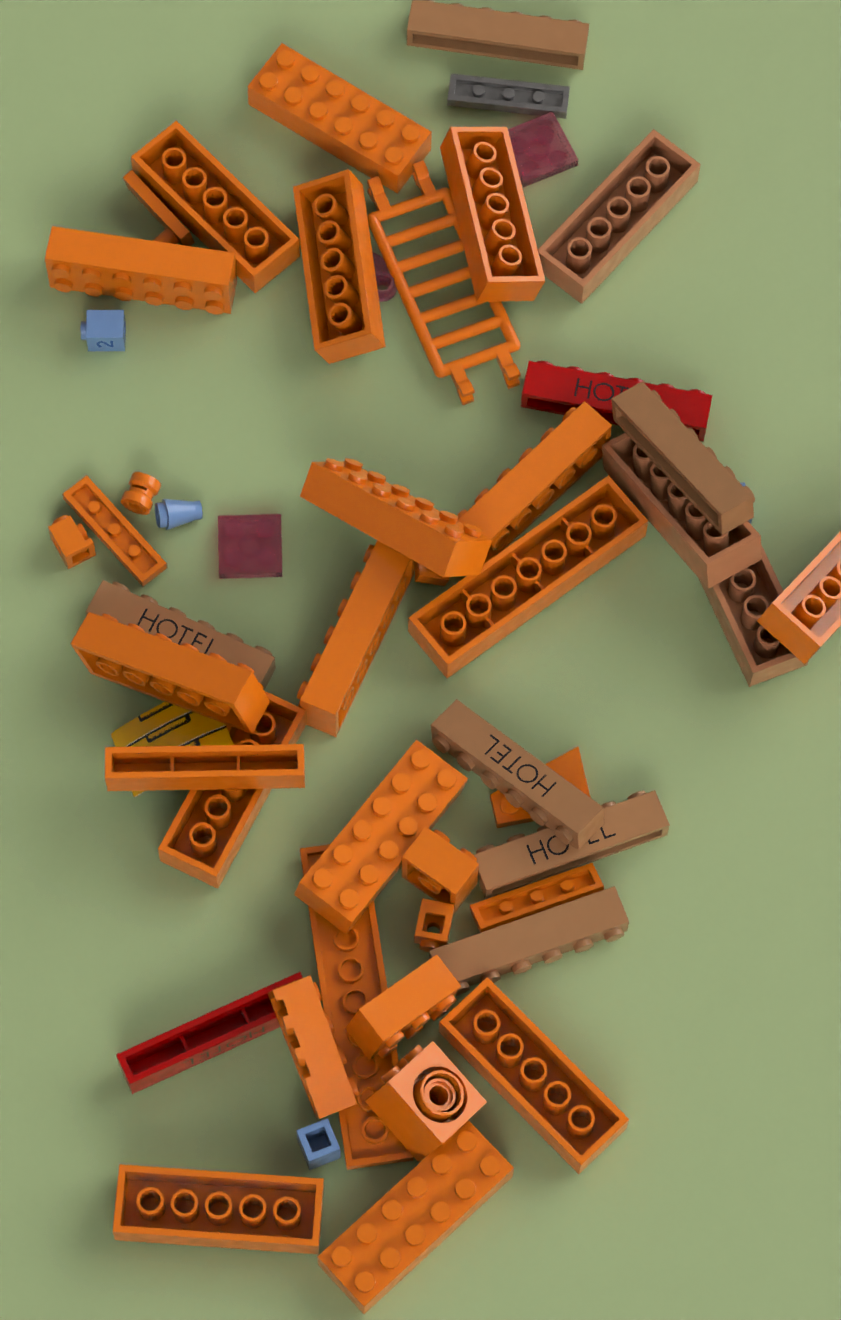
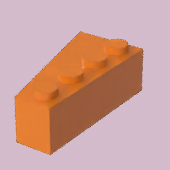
(313, 1047)

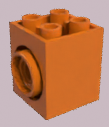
(424, 1099)

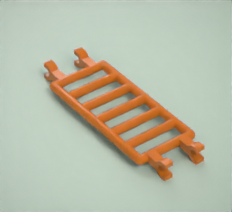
(419, 319)

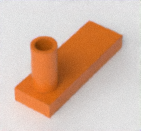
(174, 230)

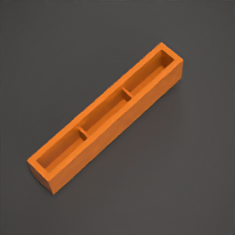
(205, 767)

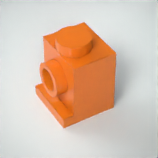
(71, 541)
(433, 914)

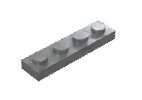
(508, 95)

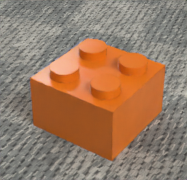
(440, 868)

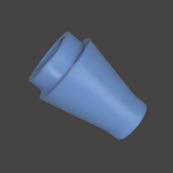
(177, 512)

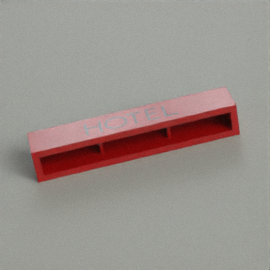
(561, 388)
(200, 1038)

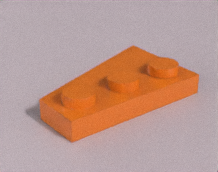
(567, 765)

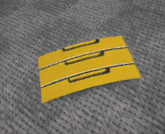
(171, 727)

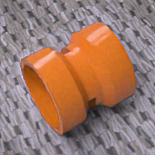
(140, 494)

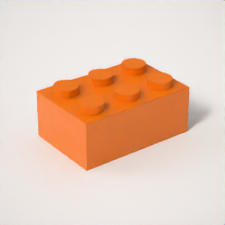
(404, 1008)

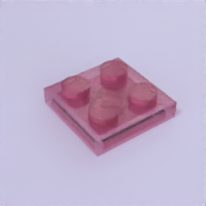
(541, 149)
(250, 546)

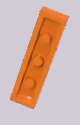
(114, 531)
(536, 897)

